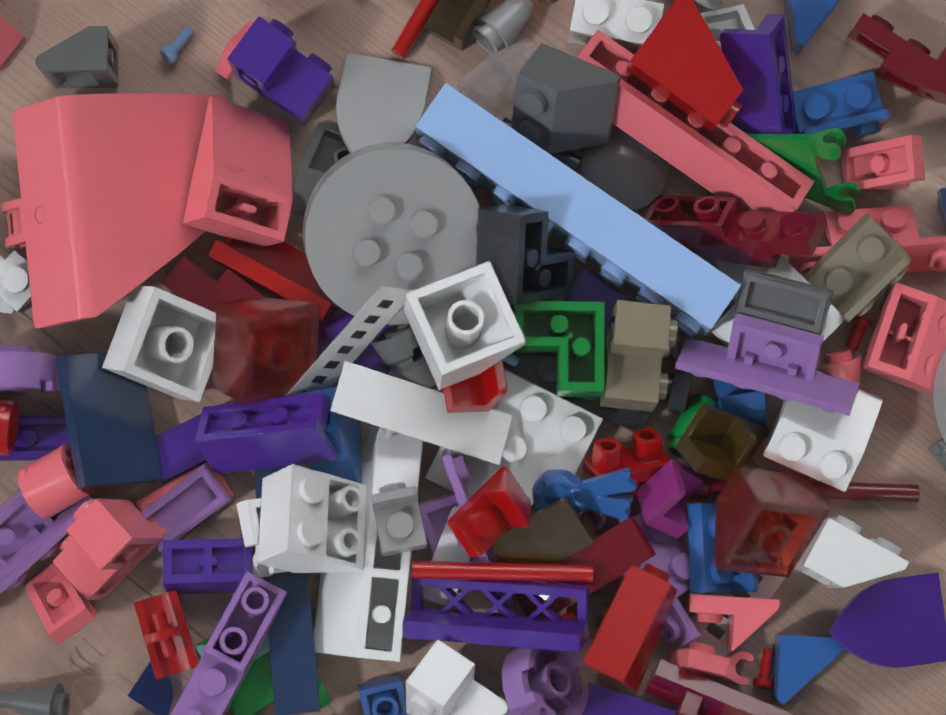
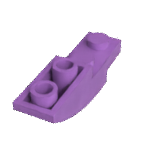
(231, 648)

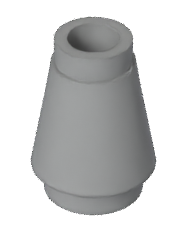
(502, 25)

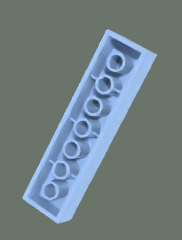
(579, 212)

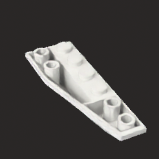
(366, 609)

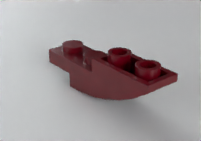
(904, 62)
(723, 232)

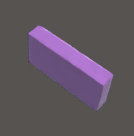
(188, 504)

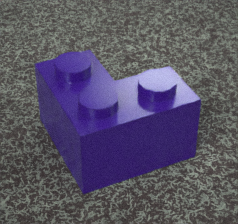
(275, 69)

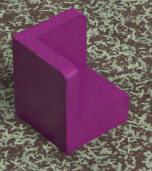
(663, 497)

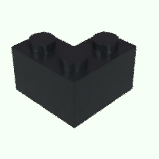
(518, 252)

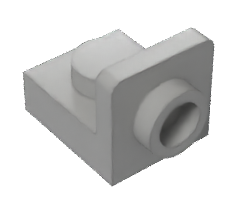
(398, 519)

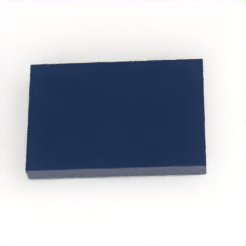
(107, 424)

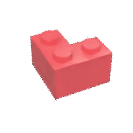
(104, 545)

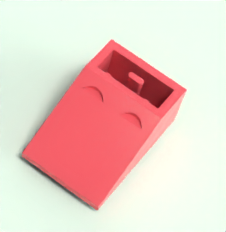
(241, 176)
(907, 338)

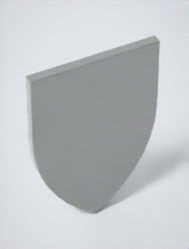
(380, 100)

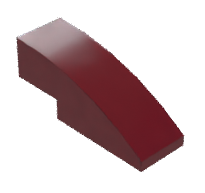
(198, 288)
(610, 556)

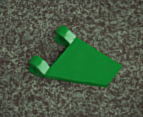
(803, 153)

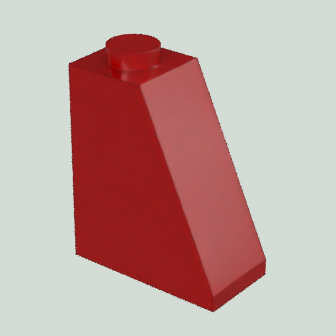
(688, 66)
(632, 626)

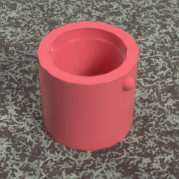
(51, 483)

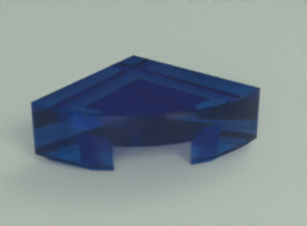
(153, 693)

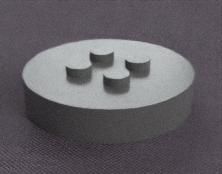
(388, 221)

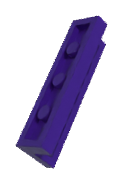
(498, 628)

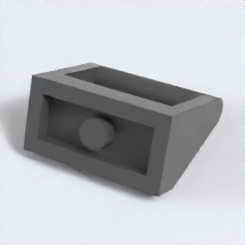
(82, 60)

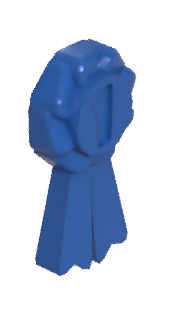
(593, 494)

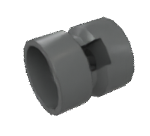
(401, 351)

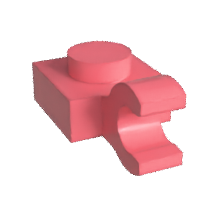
(701, 660)

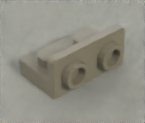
(860, 267)

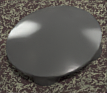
(625, 170)

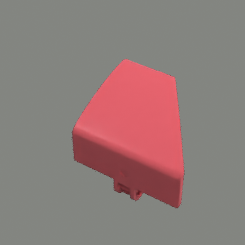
(101, 195)

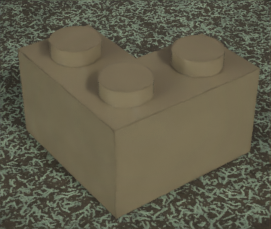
(634, 349)

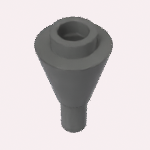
(37, 700)

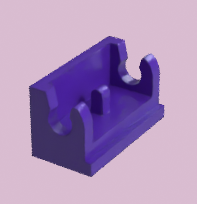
(205, 565)

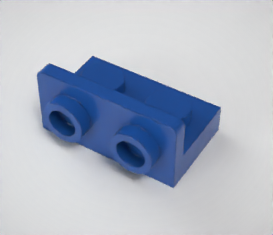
(844, 104)
(703, 572)

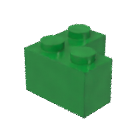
(575, 336)

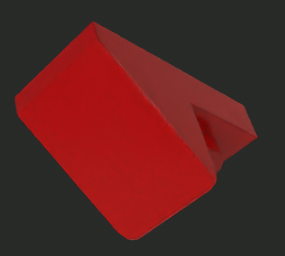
(490, 513)

